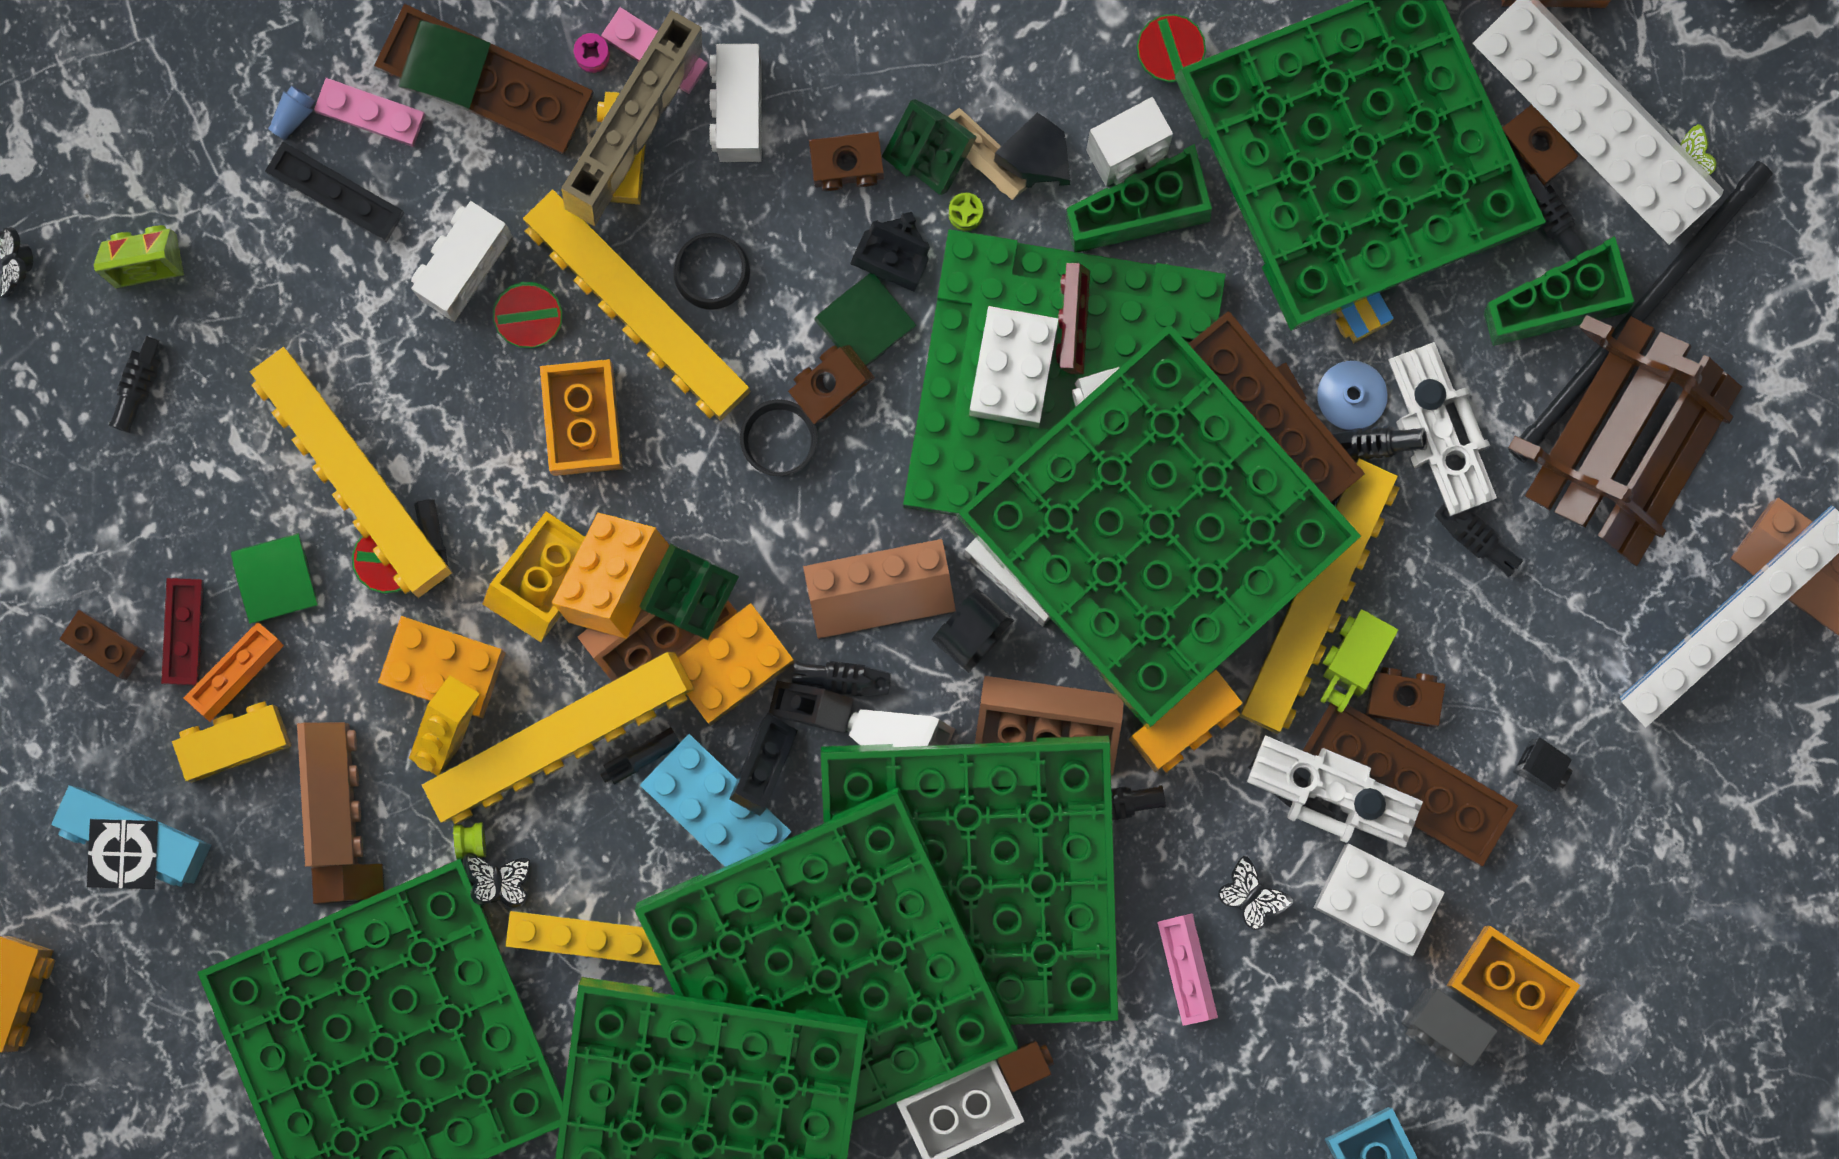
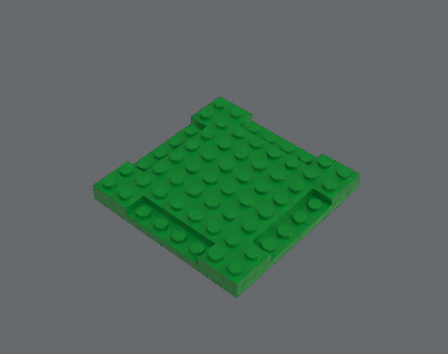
(1359, 151)
(1127, 307)
(1158, 525)
(1021, 855)
(841, 928)
(387, 1032)
(705, 1079)

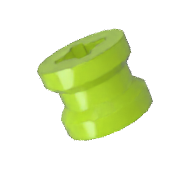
(966, 205)
(469, 840)

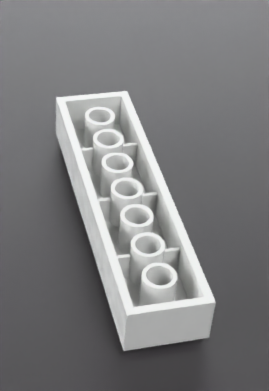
(1599, 117)

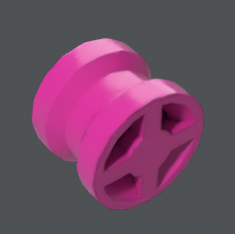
(596, 58)

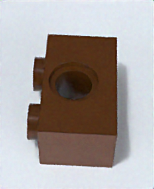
(827, 152)
(1543, 163)
(850, 378)
(102, 645)
(1383, 700)
(1026, 1065)

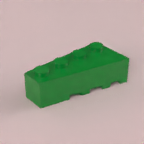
(1142, 205)
(1563, 296)

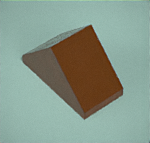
(347, 882)

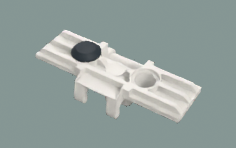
(1425, 393)
(1340, 781)

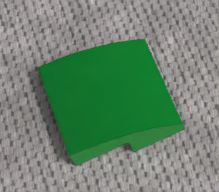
(274, 578)

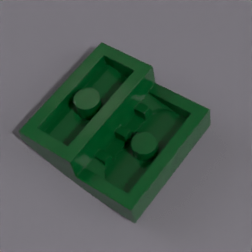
(444, 64)
(929, 146)
(865, 319)
(689, 591)

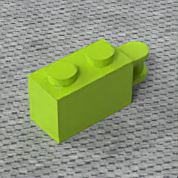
(1357, 657)

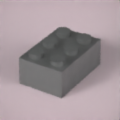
(1448, 1027)

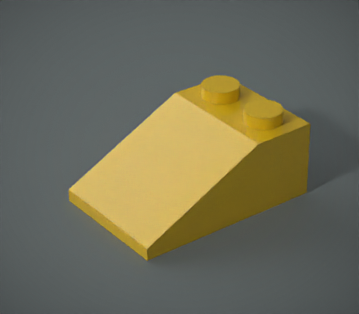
(533, 575)

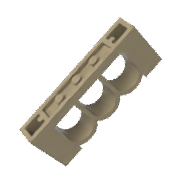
(632, 118)

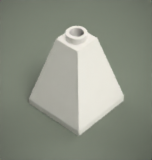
(898, 729)

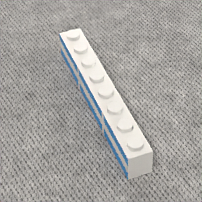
(1735, 619)

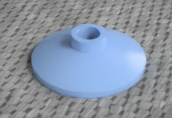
(1342, 410)

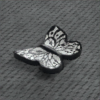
(16, 261)
(497, 883)
(1251, 895)

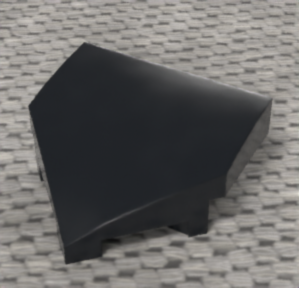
(1036, 153)
(893, 251)

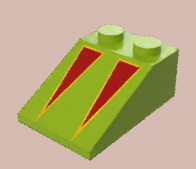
(140, 257)

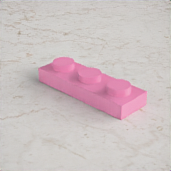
(635, 36)
(369, 112)
(1187, 969)

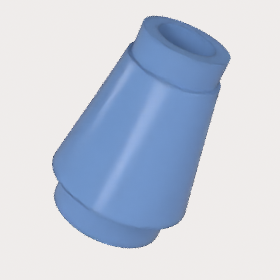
(290, 112)

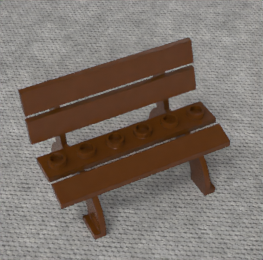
(1671, 456)

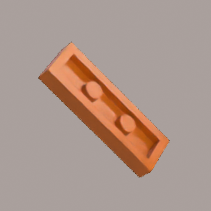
(233, 671)

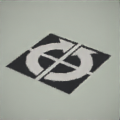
(122, 854)

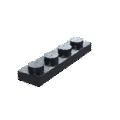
(334, 191)

